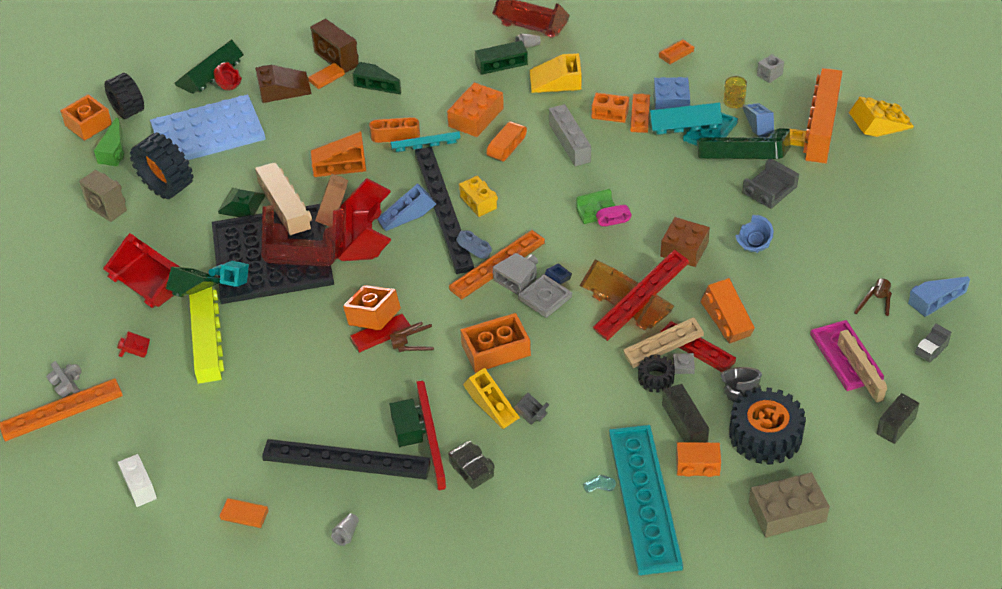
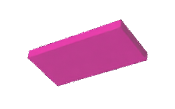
(827, 341)

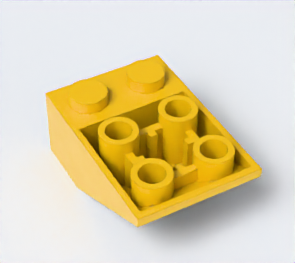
(557, 74)
(879, 117)

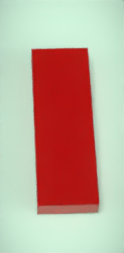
(369, 337)

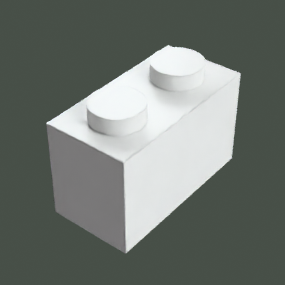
(137, 480)

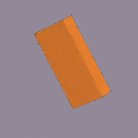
(676, 51)
(326, 76)
(244, 513)

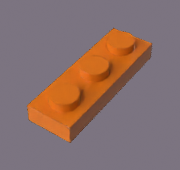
(640, 113)

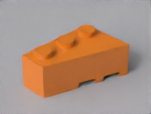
(339, 157)

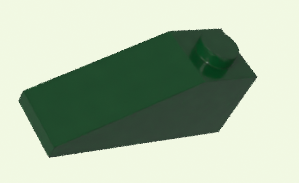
(375, 78)

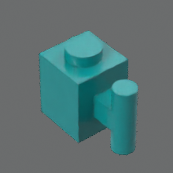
(231, 273)

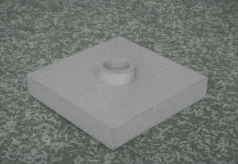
(544, 295)

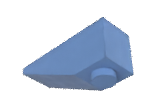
(760, 119)
(407, 208)
(935, 294)

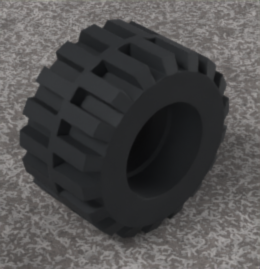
(124, 95)

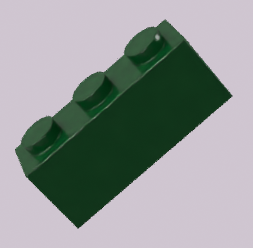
(501, 57)

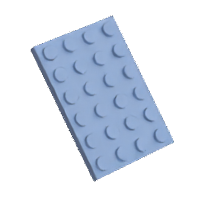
(212, 127)

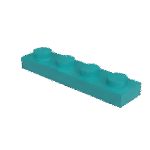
(433, 141)

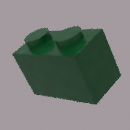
(406, 422)

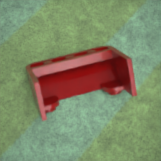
(359, 212)

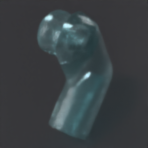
(600, 482)

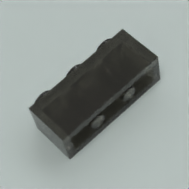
(685, 414)

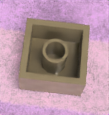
(103, 195)

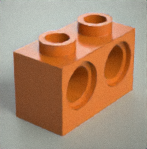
(610, 107)

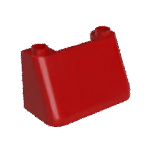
(141, 270)

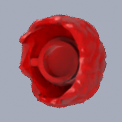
(227, 76)

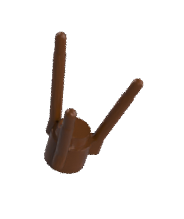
(880, 290)
(399, 338)

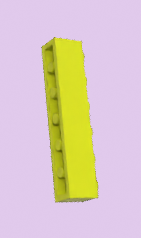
(206, 335)

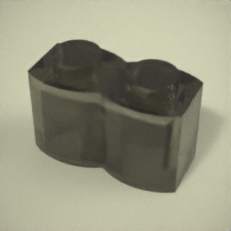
(471, 464)

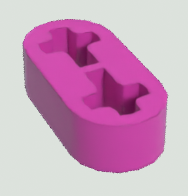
(613, 215)

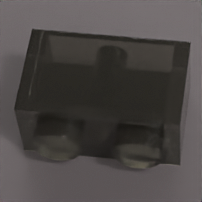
(897, 418)

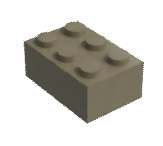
(788, 504)

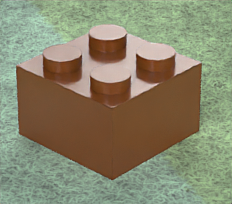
(686, 238)

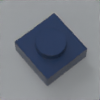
(558, 274)

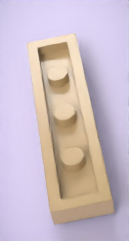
(664, 342)
(862, 366)

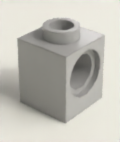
(770, 68)

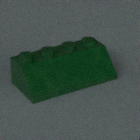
(204, 72)

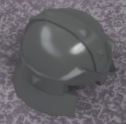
(740, 380)

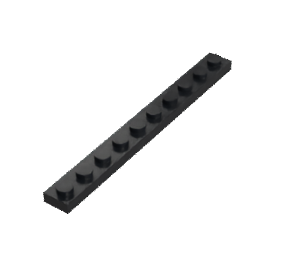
(443, 209)

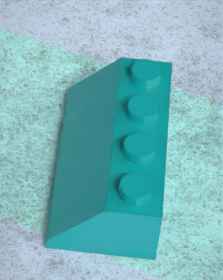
(686, 117)

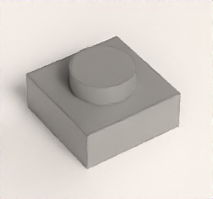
(684, 363)

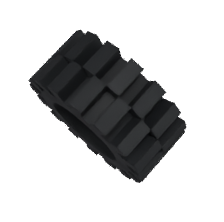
(656, 364)

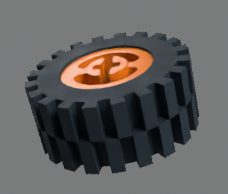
(161, 165)
(761, 437)

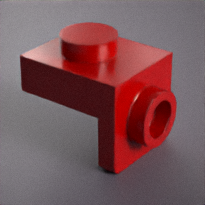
(133, 344)

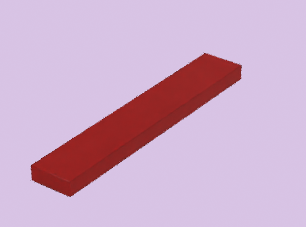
(640, 295)
(431, 435)

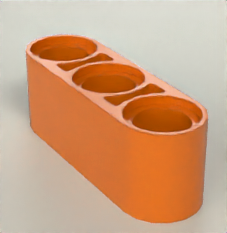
(394, 129)
(506, 141)

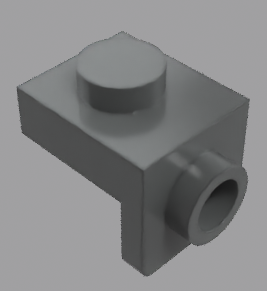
(531, 409)

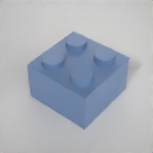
(671, 92)

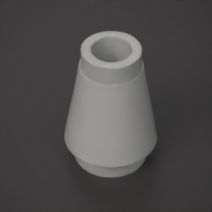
(528, 40)
(345, 530)

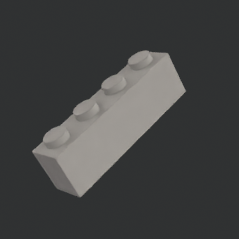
(570, 135)

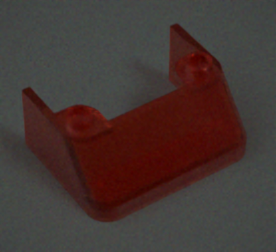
(531, 16)
(281, 250)

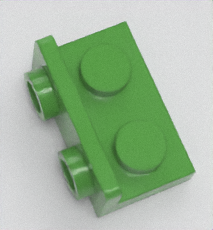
(590, 204)

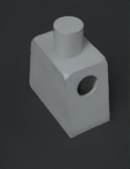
(516, 272)

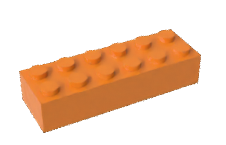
(822, 115)

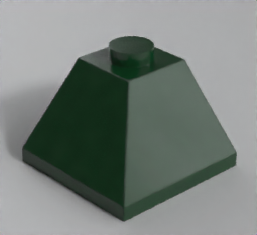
(241, 203)
(189, 281)

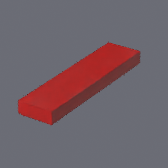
(707, 352)

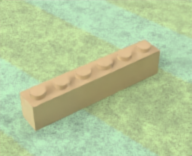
(283, 197)

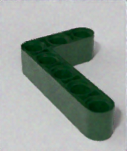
(745, 147)

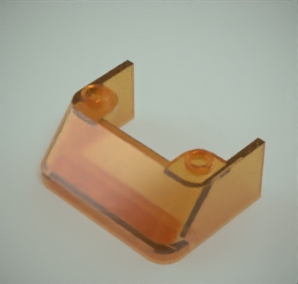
(614, 285)

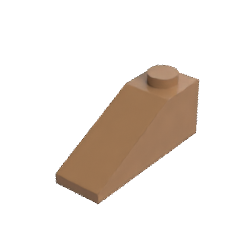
(331, 199)

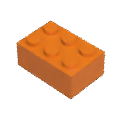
(475, 109)
(495, 342)

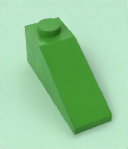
(110, 148)

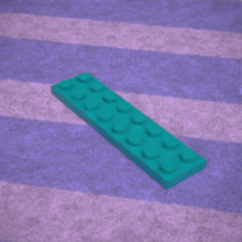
(645, 501)

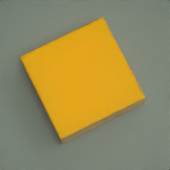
(797, 137)

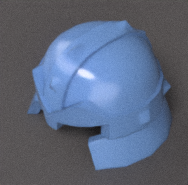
(756, 234)

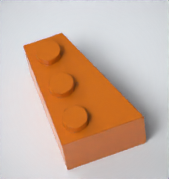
(727, 310)

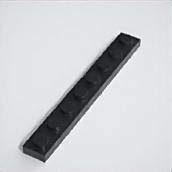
(346, 459)

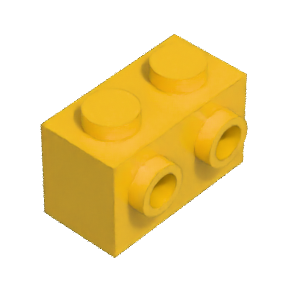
(478, 196)

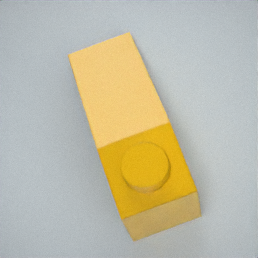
(490, 398)

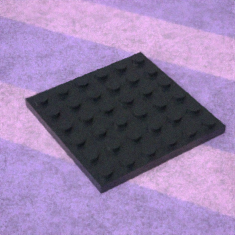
(241, 242)

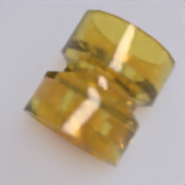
(735, 92)

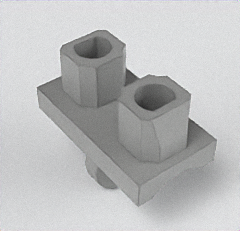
(67, 376)

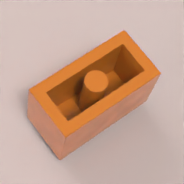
(698, 459)

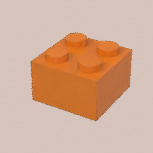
(86, 117)
(372, 307)

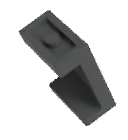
(771, 184)

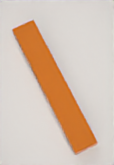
(484, 272)
(60, 409)

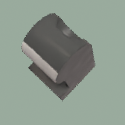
(934, 343)

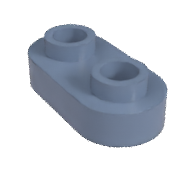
(474, 244)

